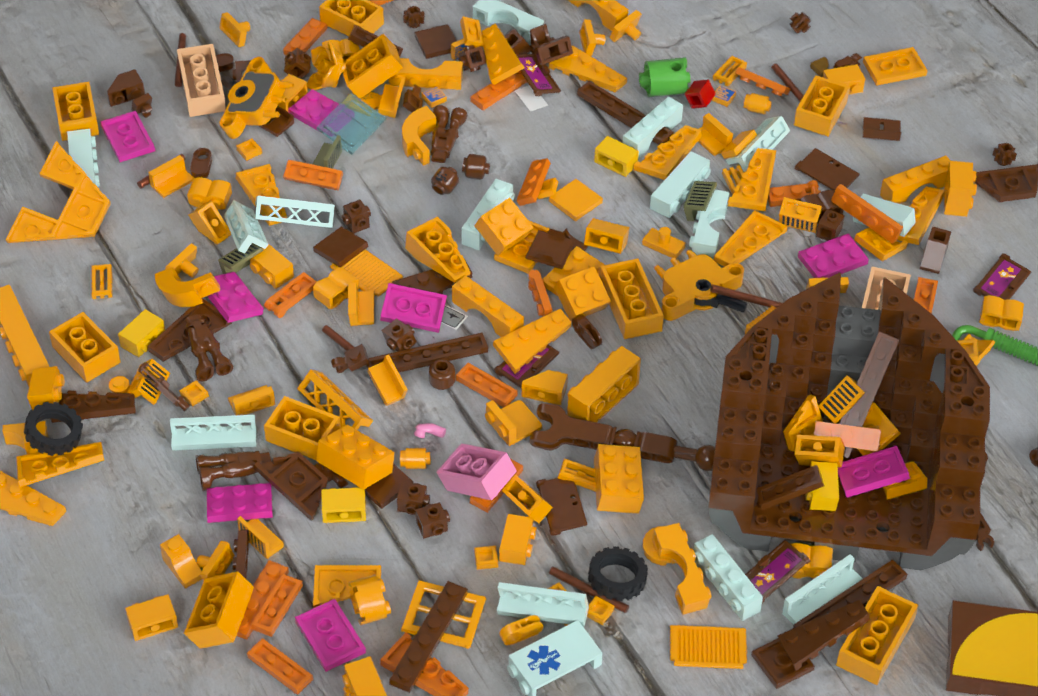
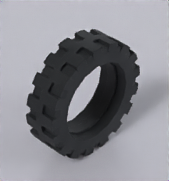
(50, 445)
(615, 589)

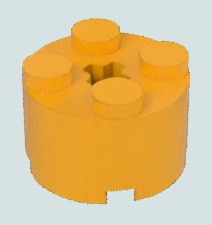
(369, 599)

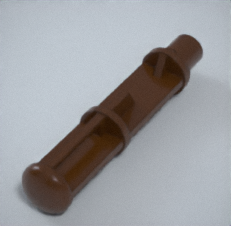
(163, 386)

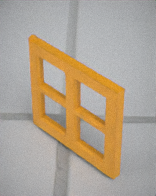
(472, 621)

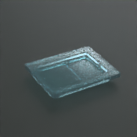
(352, 121)

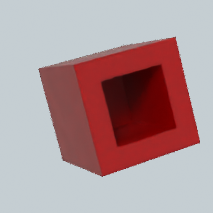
(700, 94)

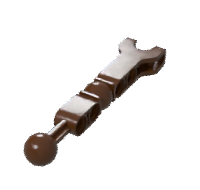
(590, 434)

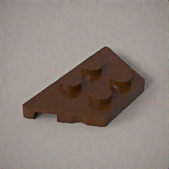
(1010, 183)
(296, 481)

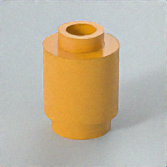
(757, 103)
(415, 458)

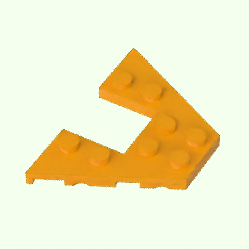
(81, 213)

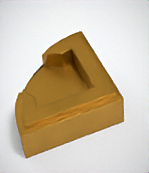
(819, 65)

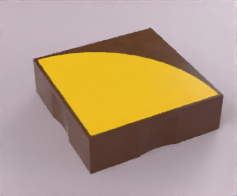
(992, 650)

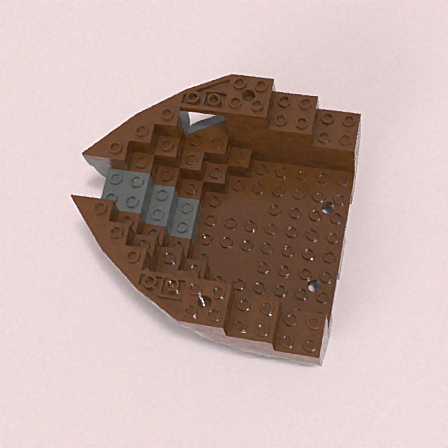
(927, 393)

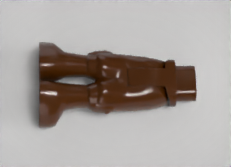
(443, 139)
(203, 341)
(233, 465)

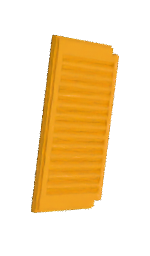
(370, 272)
(708, 646)

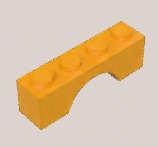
(610, 11)
(445, 76)
(901, 185)
(470, 295)
(672, 545)

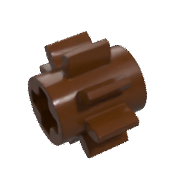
(413, 17)
(800, 22)
(1004, 154)

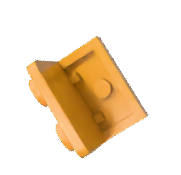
(512, 421)

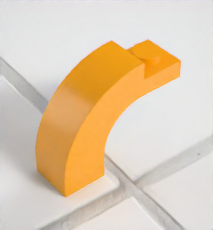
(414, 127)
(188, 292)

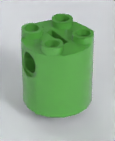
(665, 77)

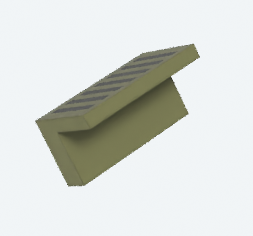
(329, 154)
(698, 198)
(237, 260)

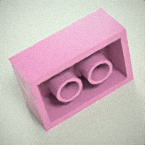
(476, 471)

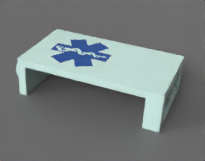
(553, 657)

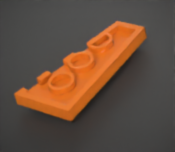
(433, 678)

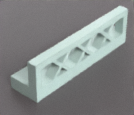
(767, 137)
(294, 204)
(244, 227)
(213, 435)
(821, 590)
(545, 603)

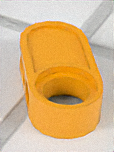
(521, 630)

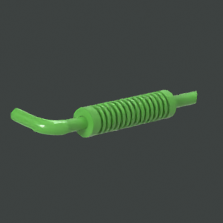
(1002, 342)

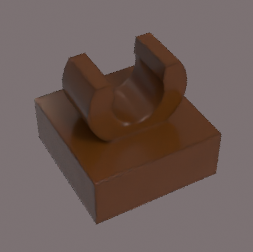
(143, 105)

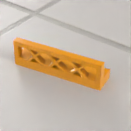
(333, 394)

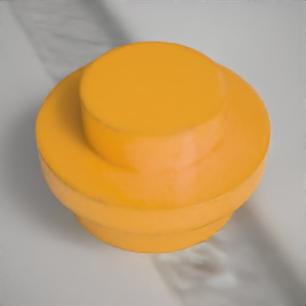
(119, 384)

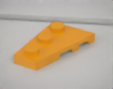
(333, 580)

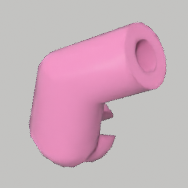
(431, 428)

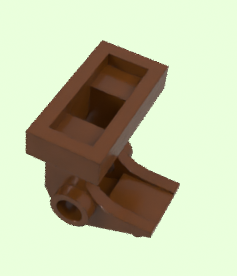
(548, 48)

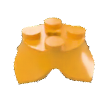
(328, 65)

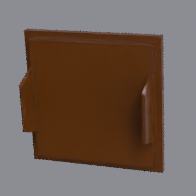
(550, 248)

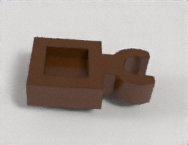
(847, 61)
(983, 535)

